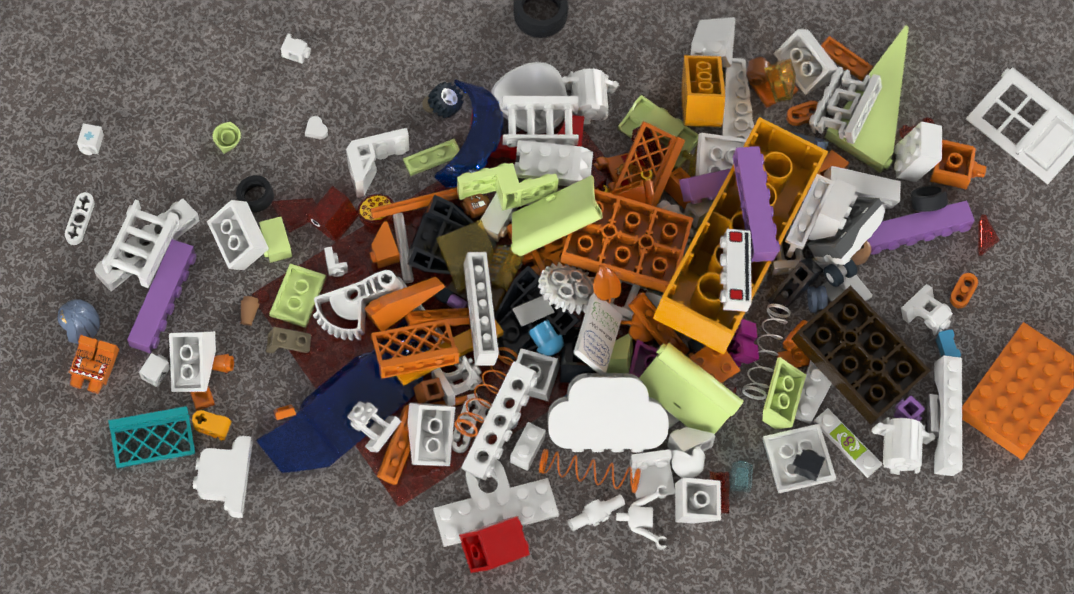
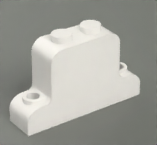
(225, 475)

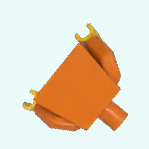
(637, 191)

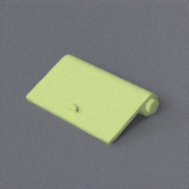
(554, 216)
(689, 390)

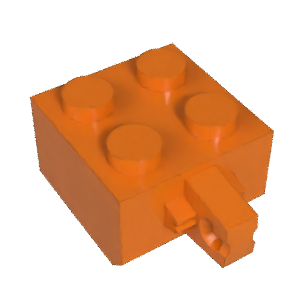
(957, 165)

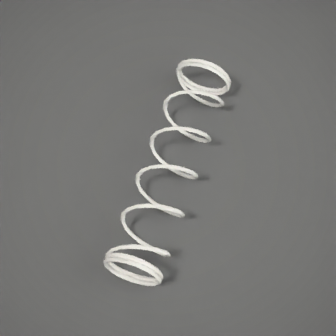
(763, 350)

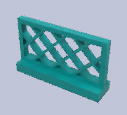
(151, 420)

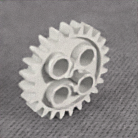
(566, 287)

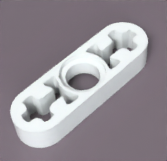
(77, 210)

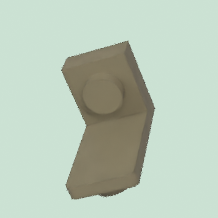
(288, 339)

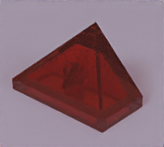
(986, 235)

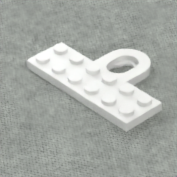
(529, 502)

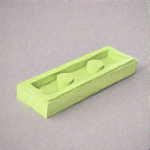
(431, 157)

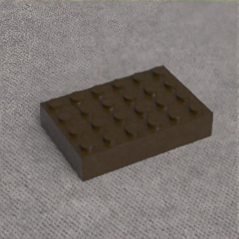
(860, 354)

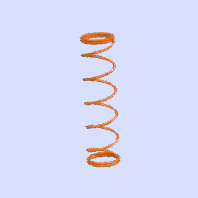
(460, 429)
(634, 486)

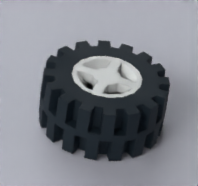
(445, 99)

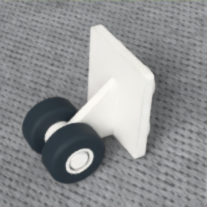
(841, 277)

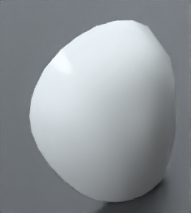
(531, 80)

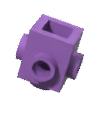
(909, 409)

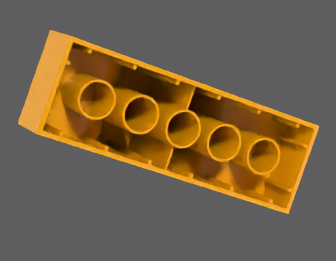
(693, 295)

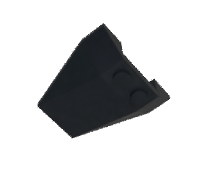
(438, 220)
(522, 290)

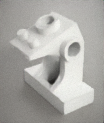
(936, 319)
(465, 371)
(380, 429)

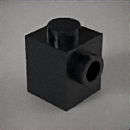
(808, 464)

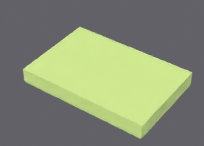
(297, 294)

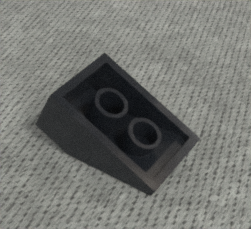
(570, 363)

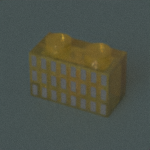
(504, 267)

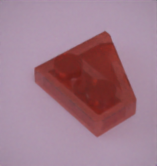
(294, 212)

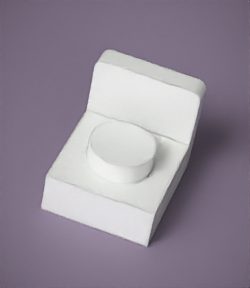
(334, 267)

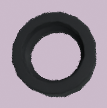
(251, 182)
(929, 198)

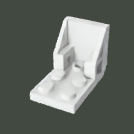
(364, 151)

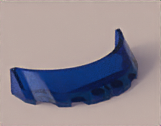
(482, 137)

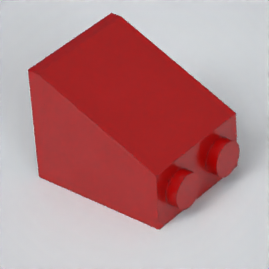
(494, 544)

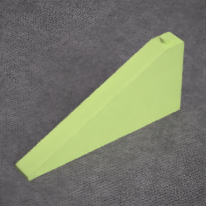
(878, 133)

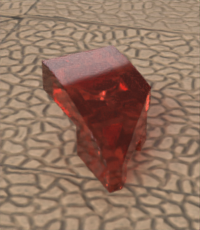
(355, 276)

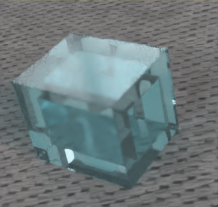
(741, 476)

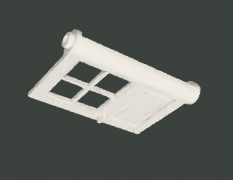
(1047, 143)

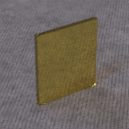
(457, 244)

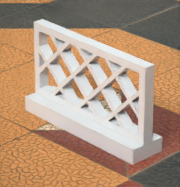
(808, 213)

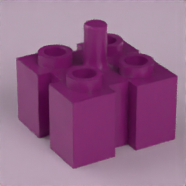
(742, 344)

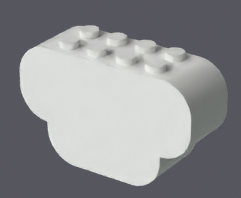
(607, 414)

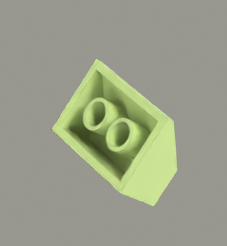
(783, 395)

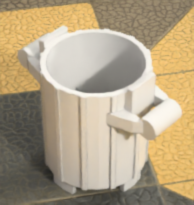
(592, 90)
(902, 443)

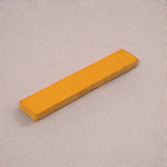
(464, 344)

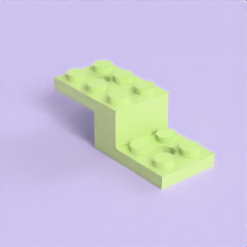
(506, 184)

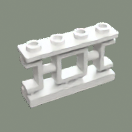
(858, 111)

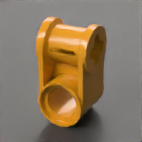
(213, 426)

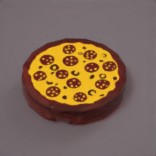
(369, 202)

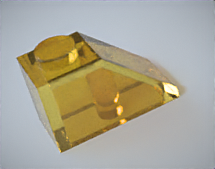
(781, 79)

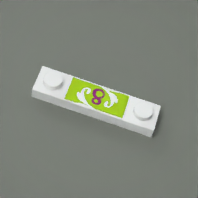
(848, 443)

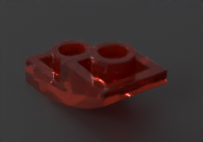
(724, 480)

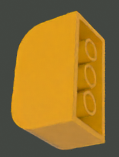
(702, 91)

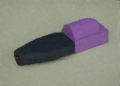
(452, 300)

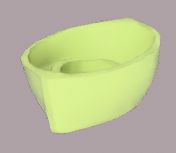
(226, 136)

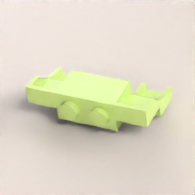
(659, 117)

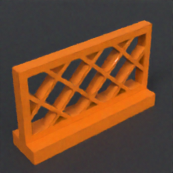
(664, 168)
(417, 360)

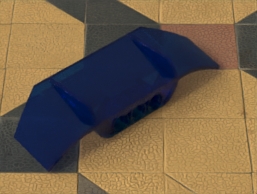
(321, 427)

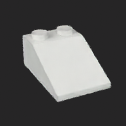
(715, 38)
(191, 360)
(430, 433)

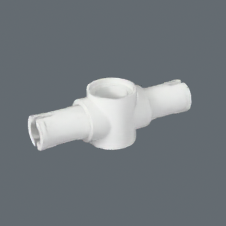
(596, 512)

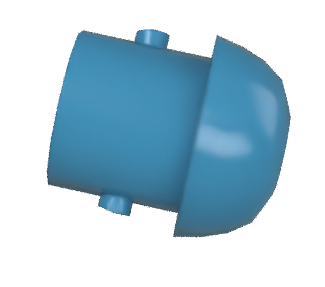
(546, 339)

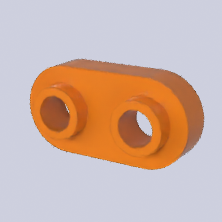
(802, 112)
(964, 291)

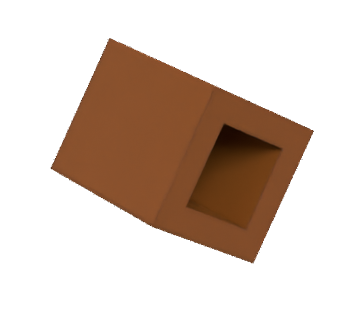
(429, 391)

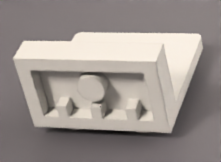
(654, 472)

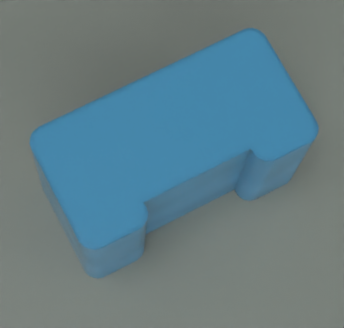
(946, 344)

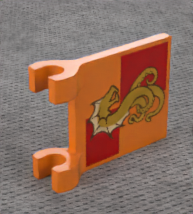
(614, 166)

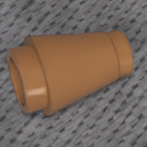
(249, 308)

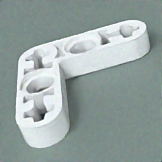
(480, 410)

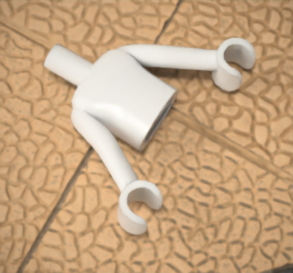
(642, 517)

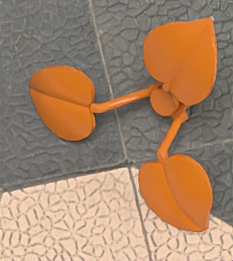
(608, 286)

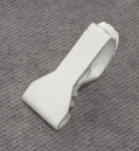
(353, 309)

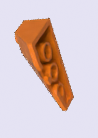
(395, 305)

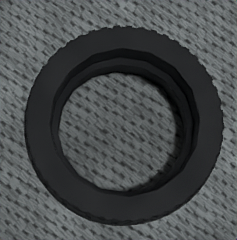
(540, 28)

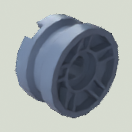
(817, 298)

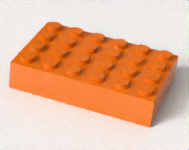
(632, 240)
(1021, 391)

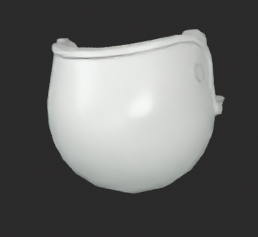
(686, 465)

